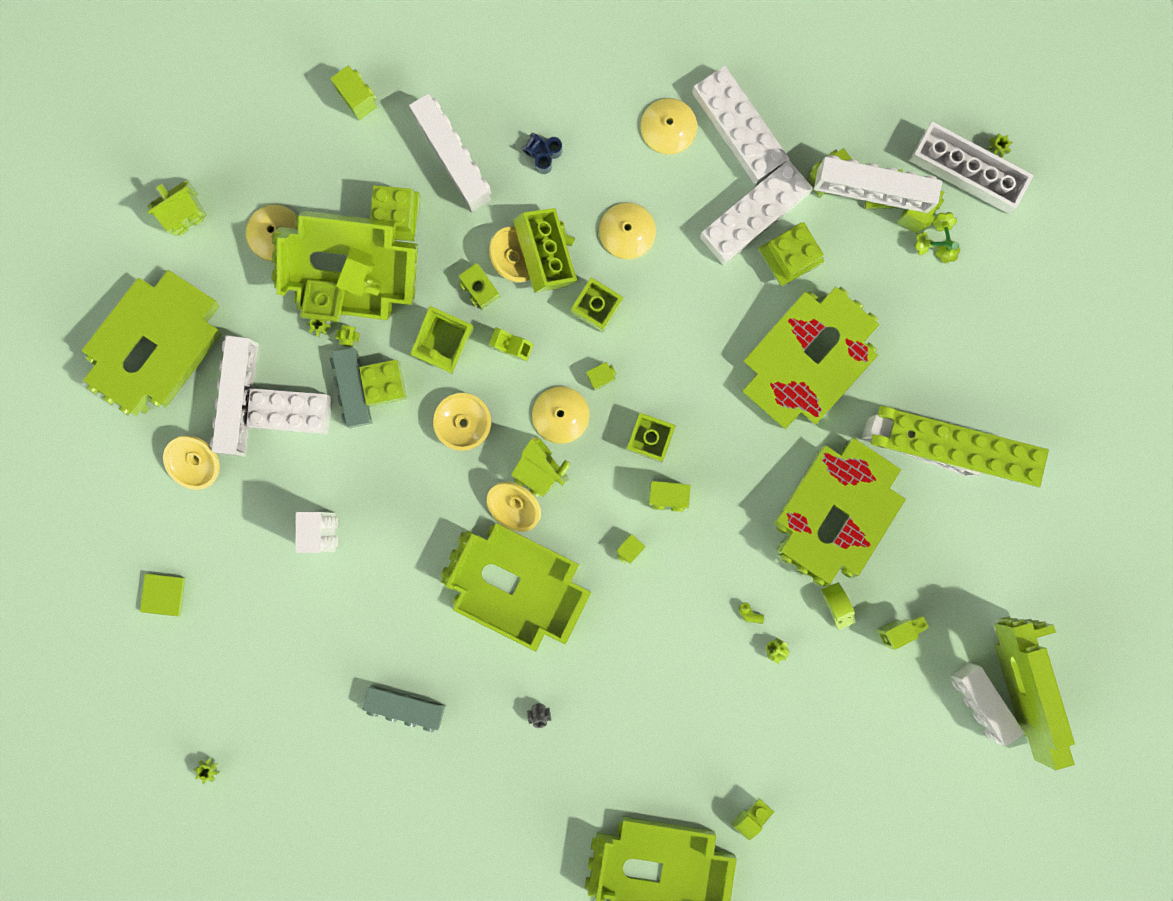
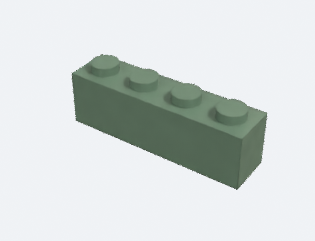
(349, 381)
(404, 708)

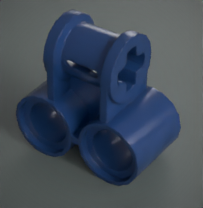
(539, 150)

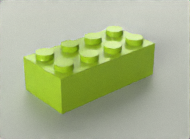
(544, 250)

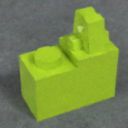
(356, 274)
(902, 632)

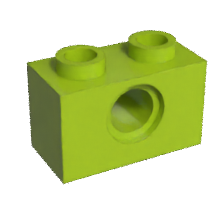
(476, 275)

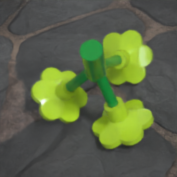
(947, 250)

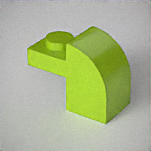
(510, 344)
(839, 605)
(750, 822)

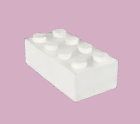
(289, 411)
(316, 532)
(987, 704)

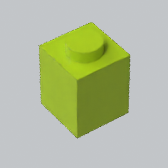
(601, 375)
(630, 549)

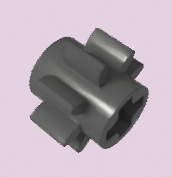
(539, 715)

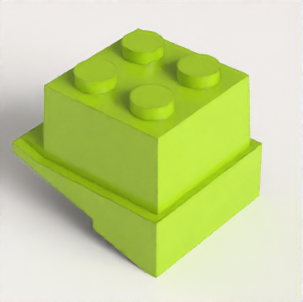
(399, 206)
(177, 208)
(792, 254)
(441, 339)
(539, 469)

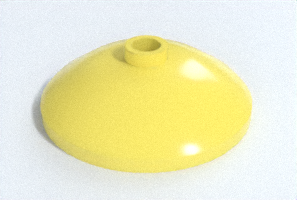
(664, 137)
(258, 228)
(625, 243)
(506, 244)
(457, 408)
(564, 428)
(185, 467)
(513, 506)

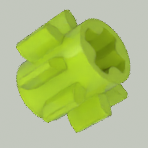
(1002, 141)
(322, 329)
(347, 336)
(777, 650)
(212, 771)

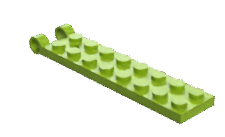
(963, 447)

